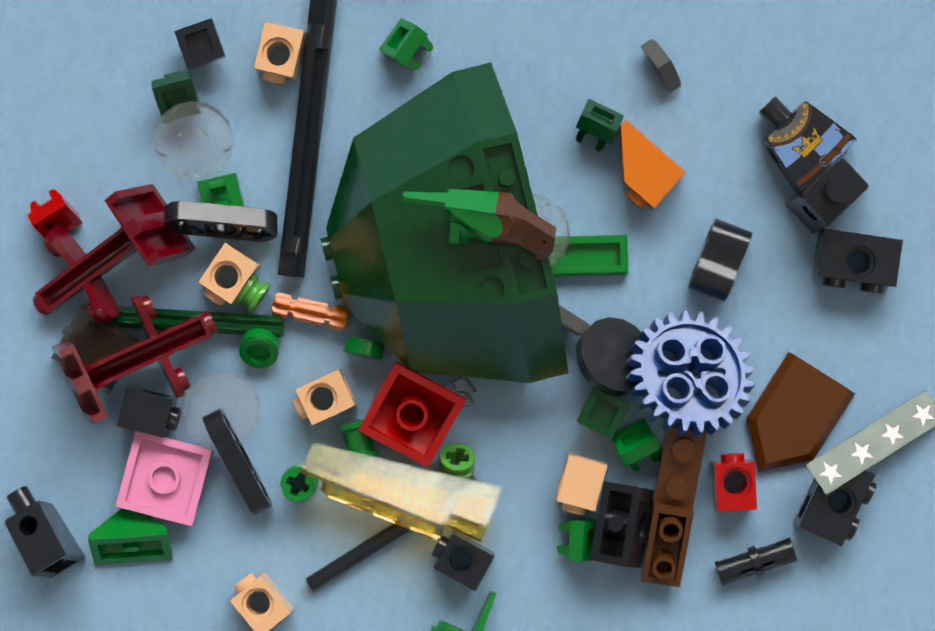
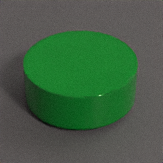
(259, 348)
(364, 348)

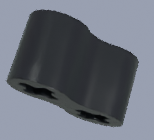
(720, 259)

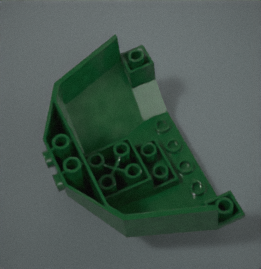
(430, 300)

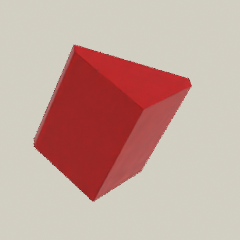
(411, 414)

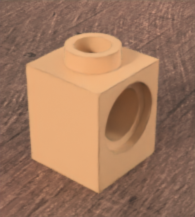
(279, 35)
(242, 263)
(341, 392)
(580, 484)
(260, 620)

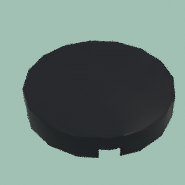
(604, 354)

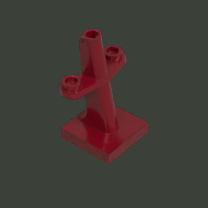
(142, 230)
(156, 347)

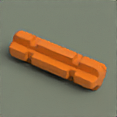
(310, 311)

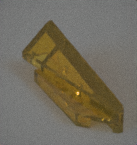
(403, 493)

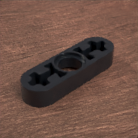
(220, 221)
(237, 461)

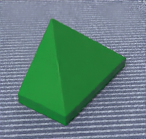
(129, 539)

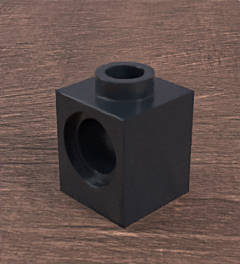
(149, 412)
(470, 575)

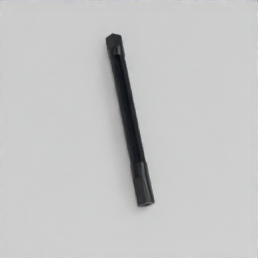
(307, 137)

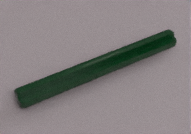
(225, 322)

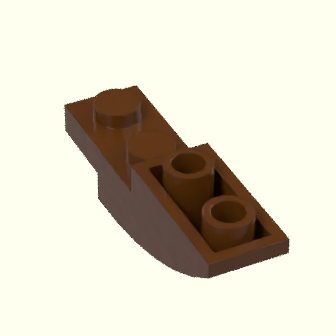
(672, 507)

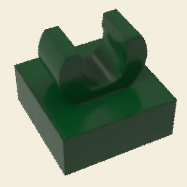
(174, 90)
(599, 122)
(602, 413)

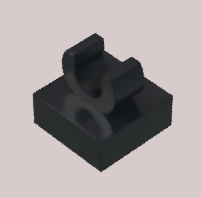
(200, 44)

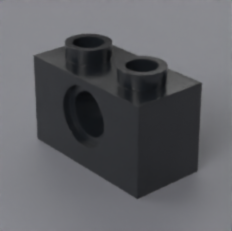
(880, 253)
(622, 525)
(835, 525)

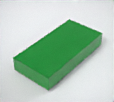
(594, 256)

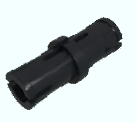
(756, 561)

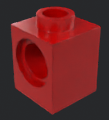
(739, 500)

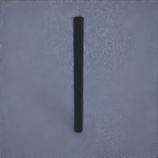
(357, 555)

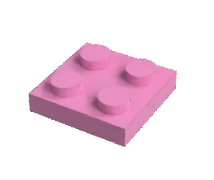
(164, 478)

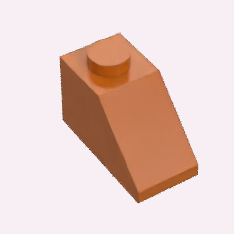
(645, 168)

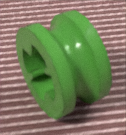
(253, 293)
(454, 452)

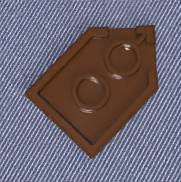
(795, 414)

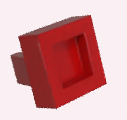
(52, 213)

